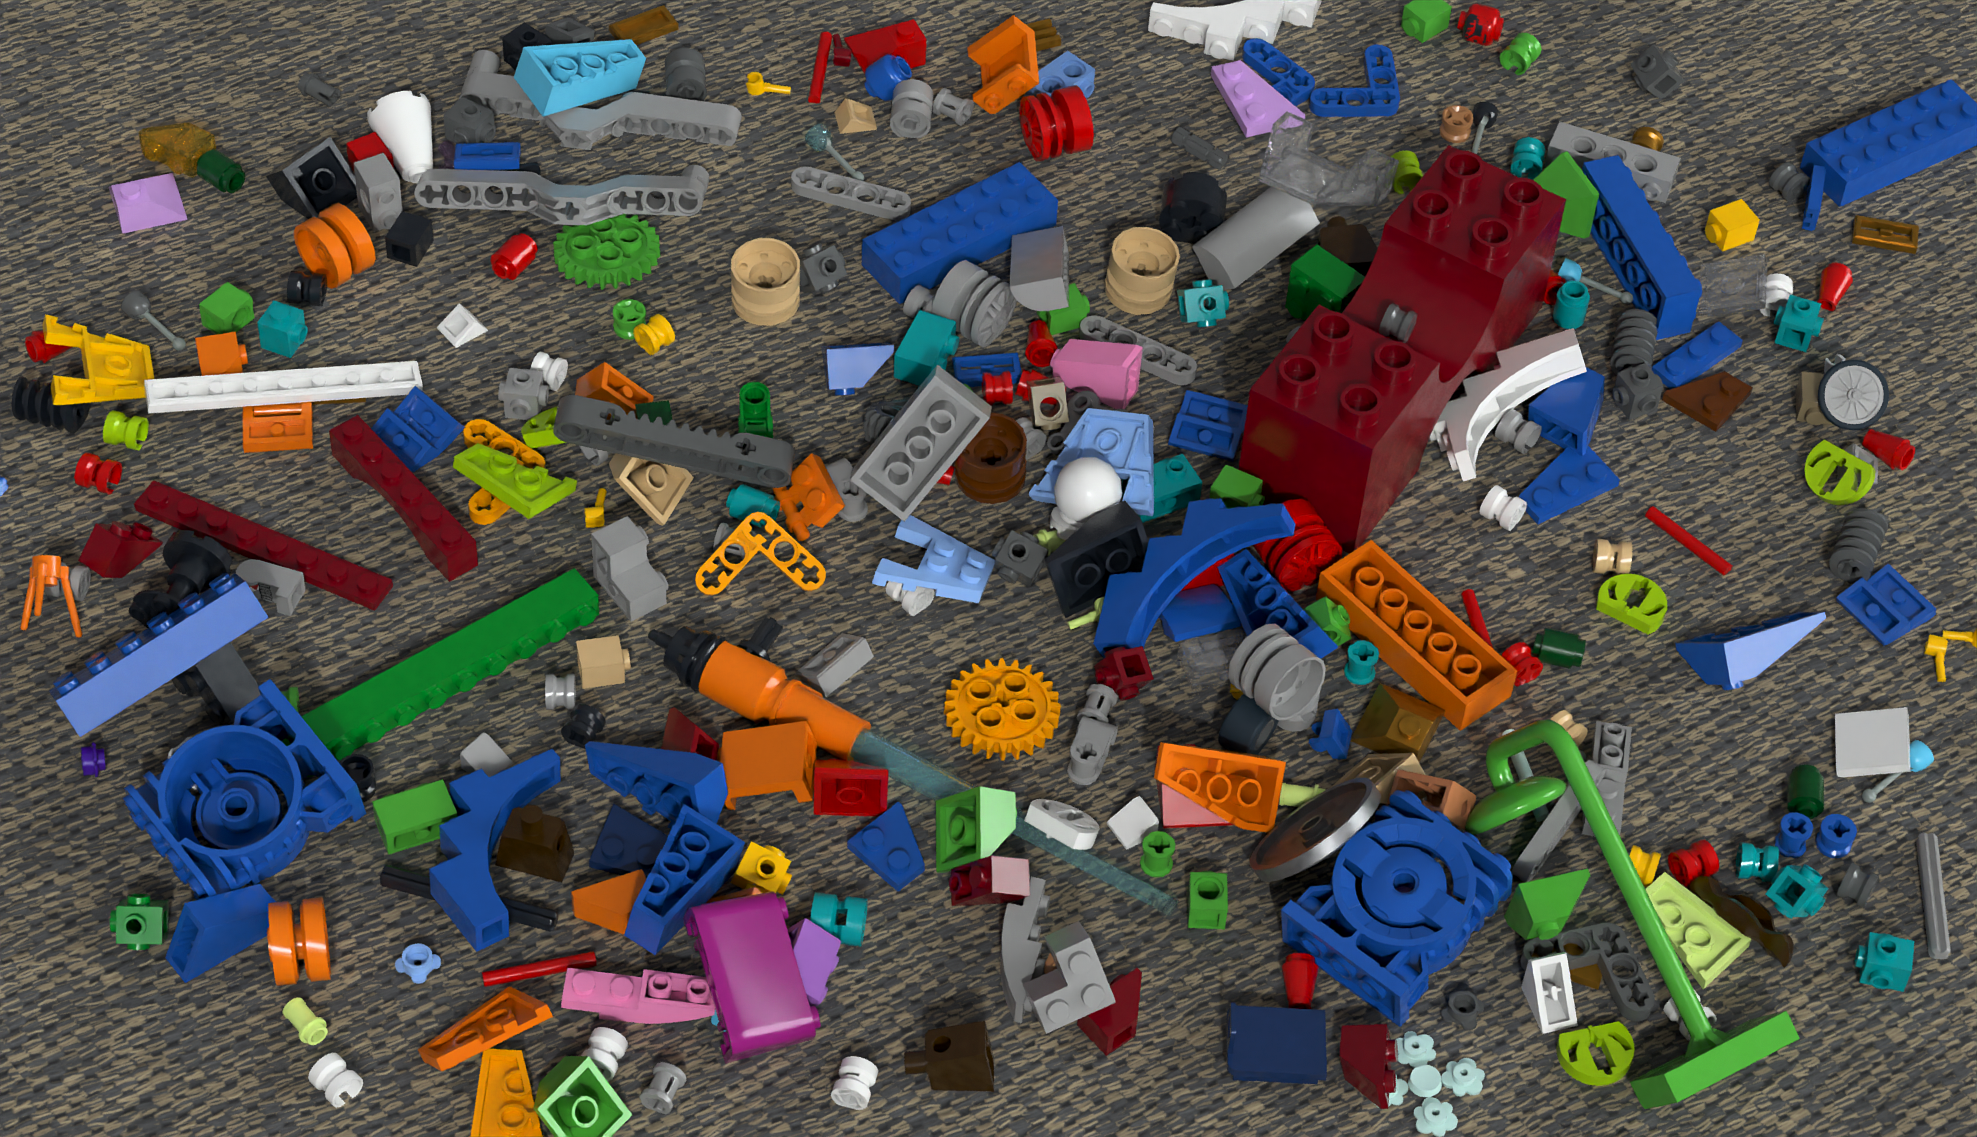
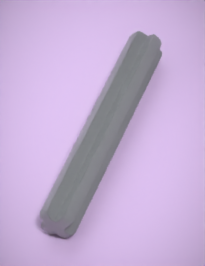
(1933, 896)

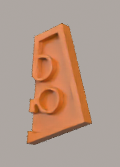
(485, 1027)

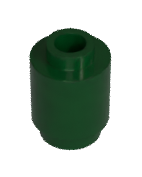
(220, 171)
(1559, 648)
(1805, 791)

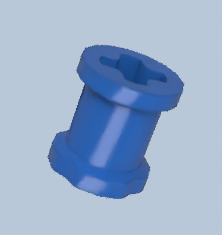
(1794, 832)

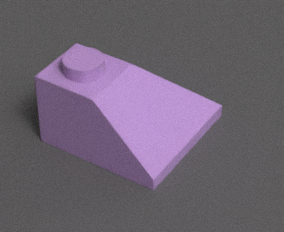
(147, 203)

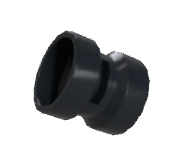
(306, 288)
(362, 772)

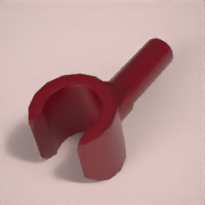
(842, 55)

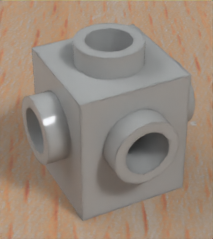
(523, 393)

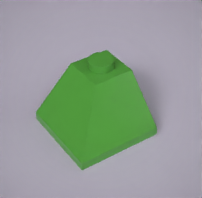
(1568, 181)
(972, 825)
(1545, 904)
(579, 1101)

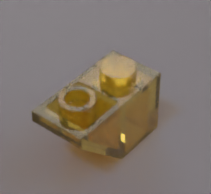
(176, 146)

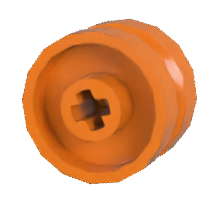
(335, 244)
(300, 941)

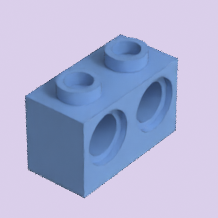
(1065, 72)

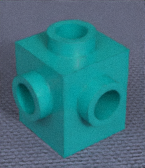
(1192, 299)
(1799, 316)
(1786, 891)
(1885, 961)

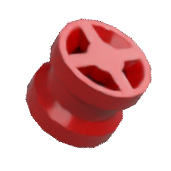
(997, 388)
(1520, 658)

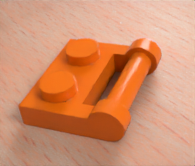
(278, 427)

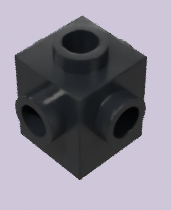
(521, 37)

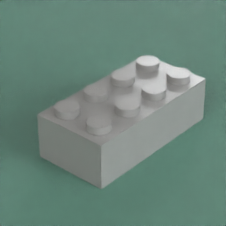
(921, 443)

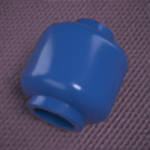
(884, 76)

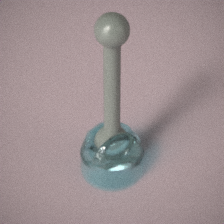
(821, 139)

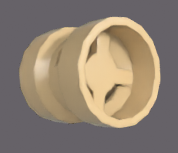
(1604, 557)

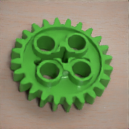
(607, 251)

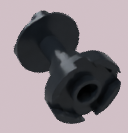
(192, 566)

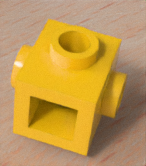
(763, 869)

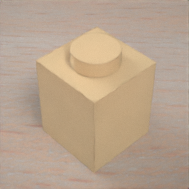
(602, 661)

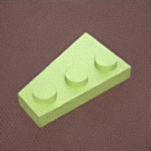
(1695, 930)

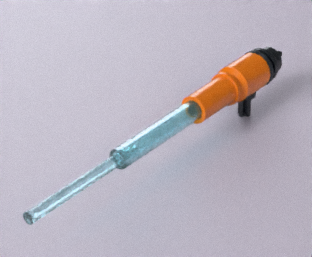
(760, 691)

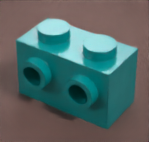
(924, 347)
(1173, 486)

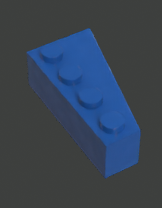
(1263, 601)
(685, 874)

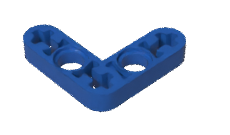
(1283, 82)
(1374, 92)

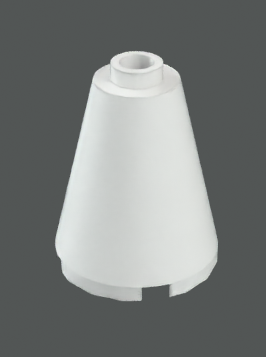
(406, 130)

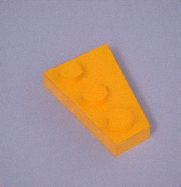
(504, 1097)

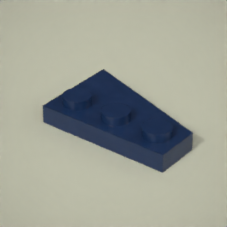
(626, 844)

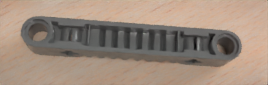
(584, 423)

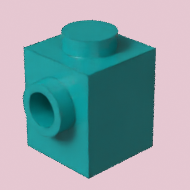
(282, 329)

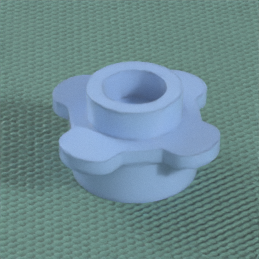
(416, 953)

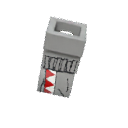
(273, 583)

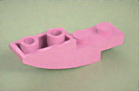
(646, 999)

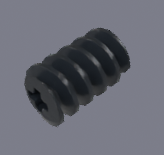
(38, 406)

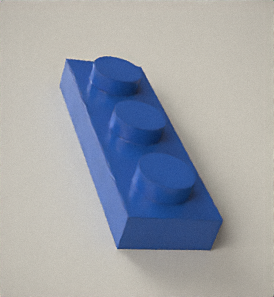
(1697, 356)

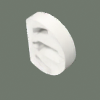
(1063, 823)

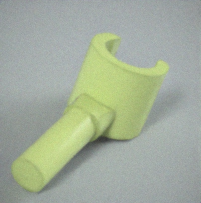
(1090, 617)

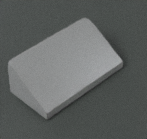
(835, 663)

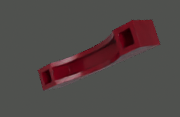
(435, 529)

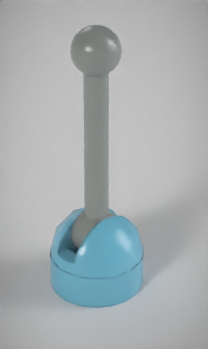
(1572, 272)
(1919, 757)

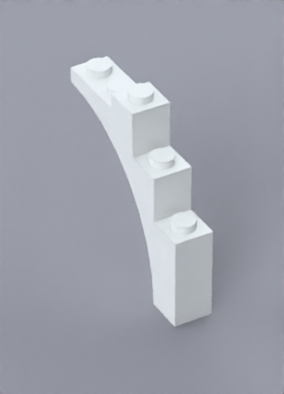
(1225, 25)
(1491, 395)

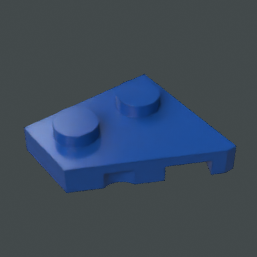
(889, 848)

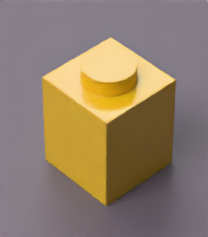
(1731, 225)

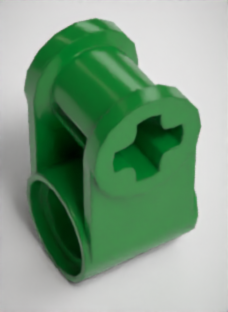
(755, 410)

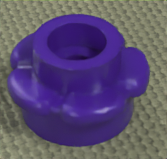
(92, 760)

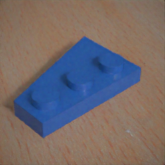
(1567, 484)

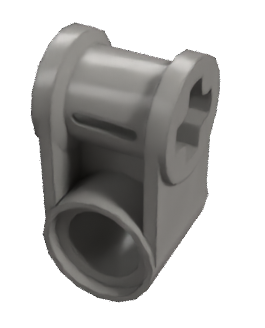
(851, 494)
(1090, 750)

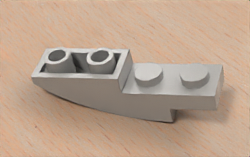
(1611, 752)
(1020, 948)

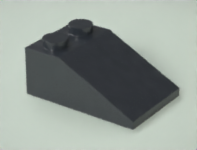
(1101, 547)

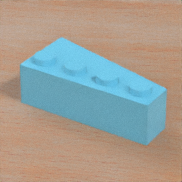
(578, 73)

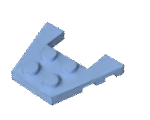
(1117, 439)
(947, 564)

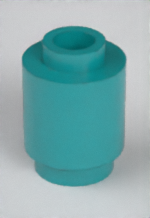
(1571, 305)
(750, 500)

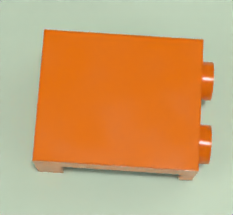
(1006, 64)
(769, 761)

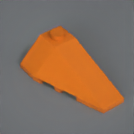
(1225, 782)

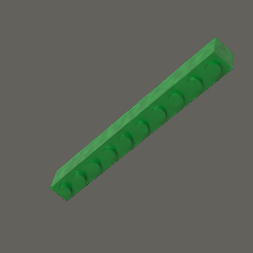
(453, 664)

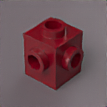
(1124, 671)

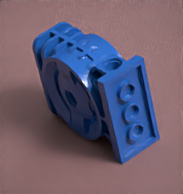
(258, 841)
(1392, 958)

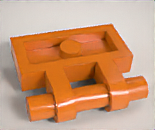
(816, 492)

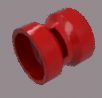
(96, 472)
(1693, 862)

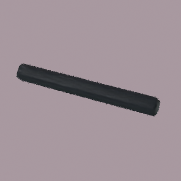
(518, 911)

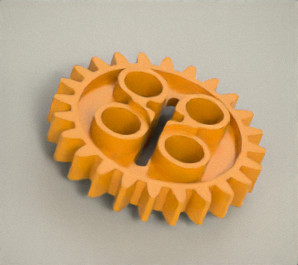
(1002, 699)

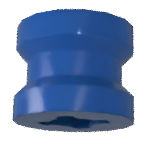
(1827, 839)

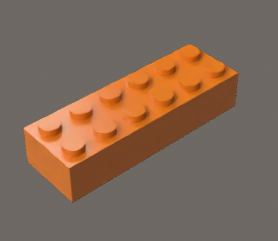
(1418, 635)

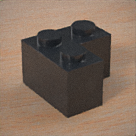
(221, 682)

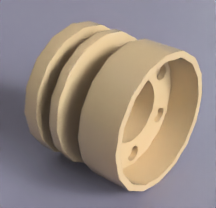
(1141, 270)
(765, 281)

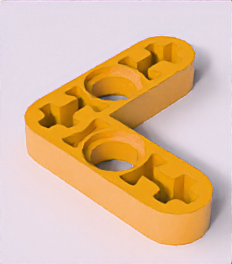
(497, 440)
(751, 546)

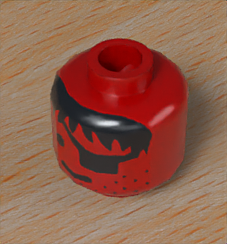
(1481, 24)

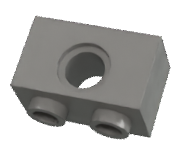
(378, 191)

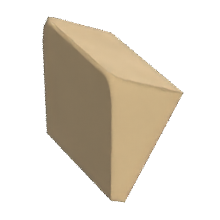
(854, 117)

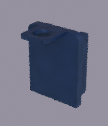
(1276, 1044)

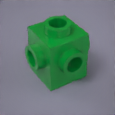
(152, 917)

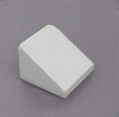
(461, 326)
(1133, 823)

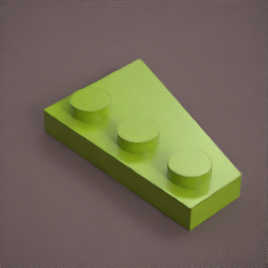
(518, 486)

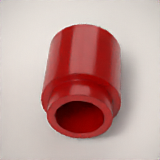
(514, 256)

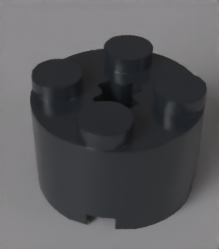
(1192, 207)

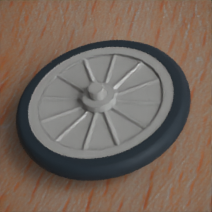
(1853, 394)

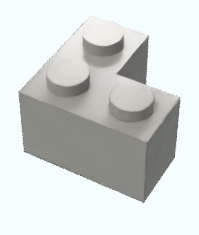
(625, 570)
(1075, 986)

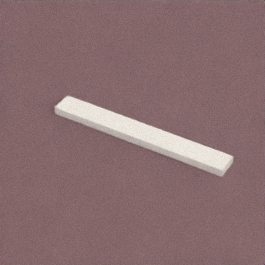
(281, 386)

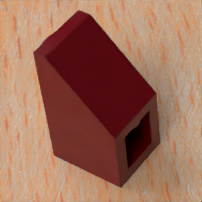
(118, 548)
(686, 736)
(990, 881)
(1117, 1022)
(1367, 1061)

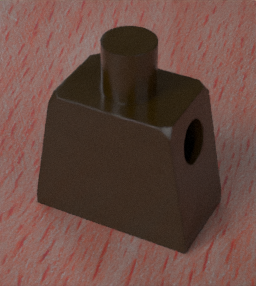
(1348, 243)
(535, 844)
(955, 1058)

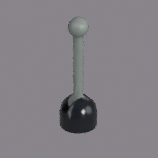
(1482, 121)

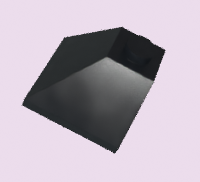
(315, 180)

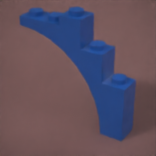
(1208, 535)
(483, 808)

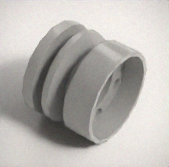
(975, 302)
(1276, 672)

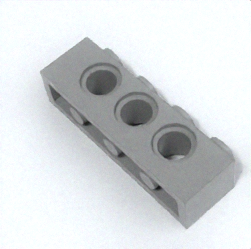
(1650, 169)

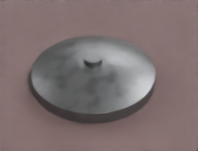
(1315, 830)

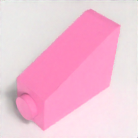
(1100, 367)

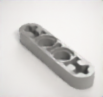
(852, 190)
(1150, 346)
(1552, 830)

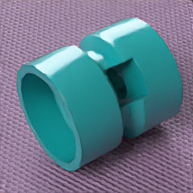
(825, 915)

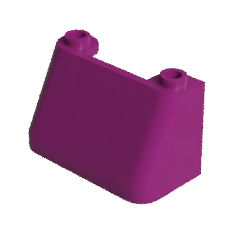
(752, 974)

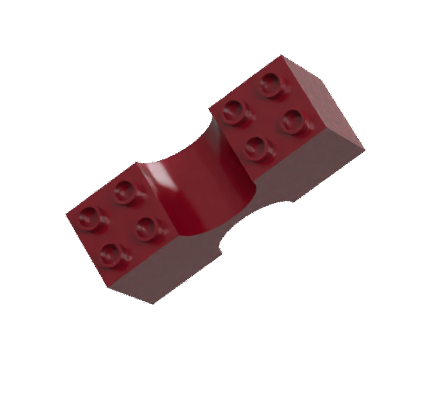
(1353, 410)

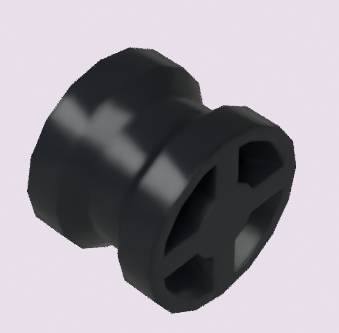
(583, 726)

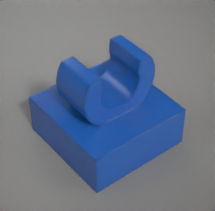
(1333, 735)

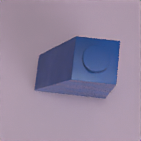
(1570, 410)
(218, 929)

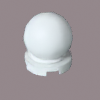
(1082, 491)

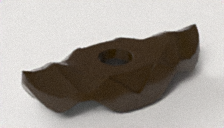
(1746, 916)

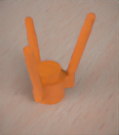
(45, 573)

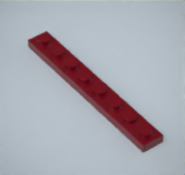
(264, 544)

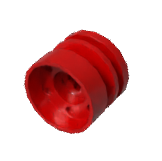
(1056, 123)
(1303, 556)

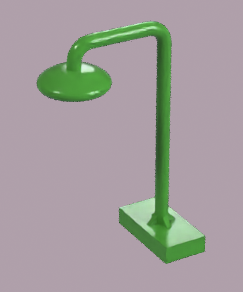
(1710, 1052)

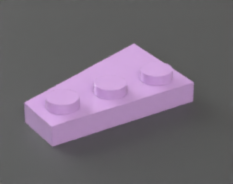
(1251, 98)

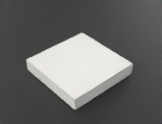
(1872, 742)

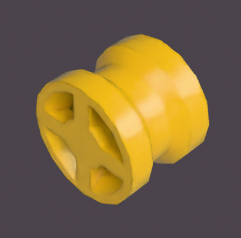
(654, 334)
(1645, 864)

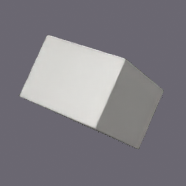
(1550, 992)

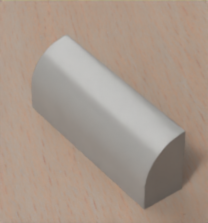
(1254, 237)
(1040, 269)

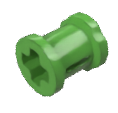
(1157, 850)

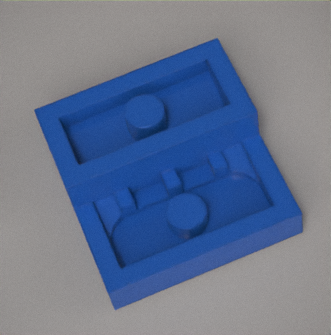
(1209, 425)
(417, 429)
(1886, 605)
(1198, 613)

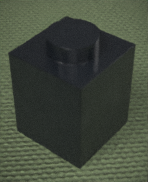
(409, 238)

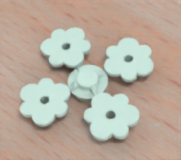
(1427, 1082)

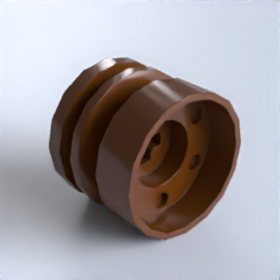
(993, 462)

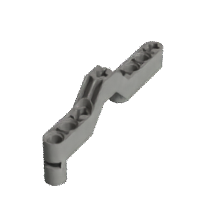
(583, 126)
(552, 202)

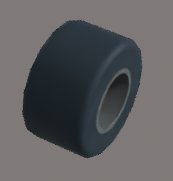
(1246, 727)

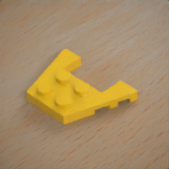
(111, 365)

